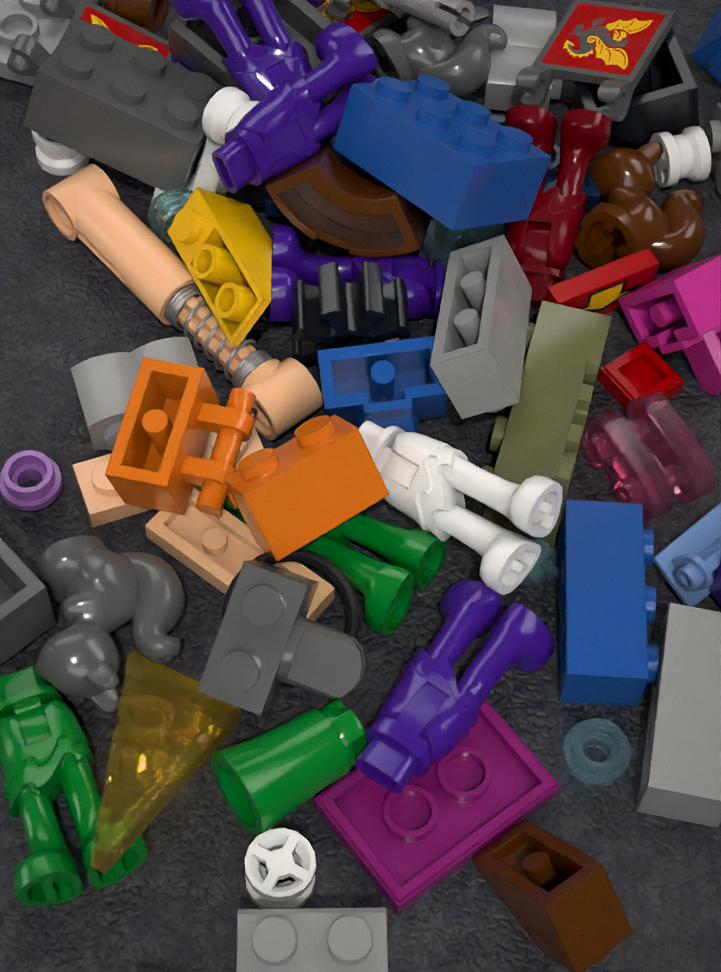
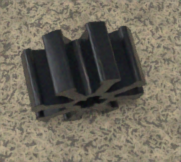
(348, 312)

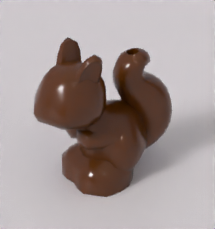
(633, 222)

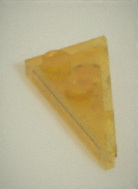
(156, 747)

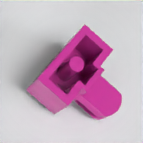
(682, 314)

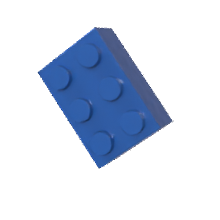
(441, 152)

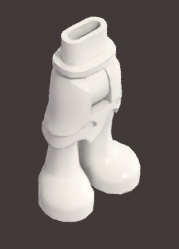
(429, 483)

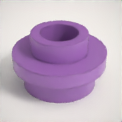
(25, 467)

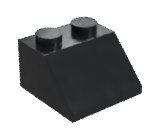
(660, 102)

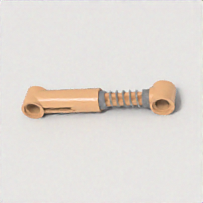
(91, 211)

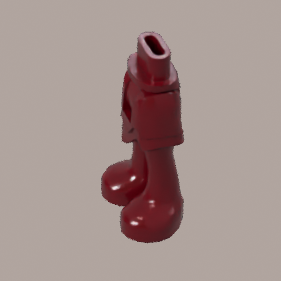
(549, 235)

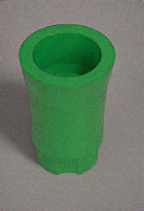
(288, 765)

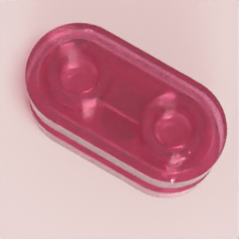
(649, 455)

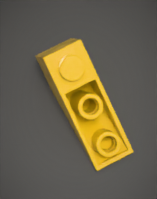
(226, 257)

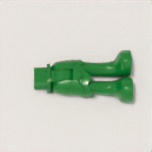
(385, 587)
(39, 759)

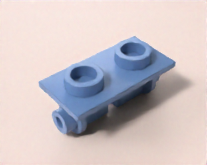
(693, 558)

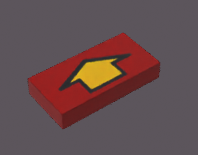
(602, 286)

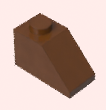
(555, 895)

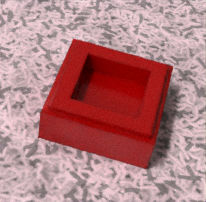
(638, 374)

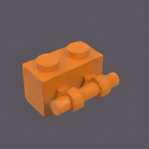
(166, 435)
(305, 485)

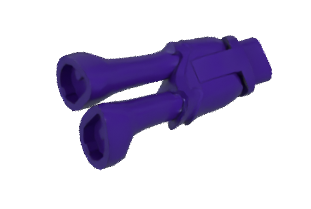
(251, 65)
(288, 121)
(293, 264)
(427, 707)

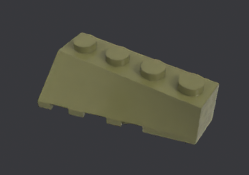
(553, 403)

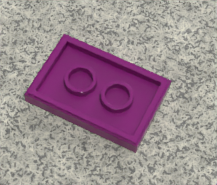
(442, 819)

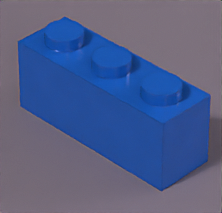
(604, 604)

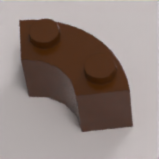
(347, 208)

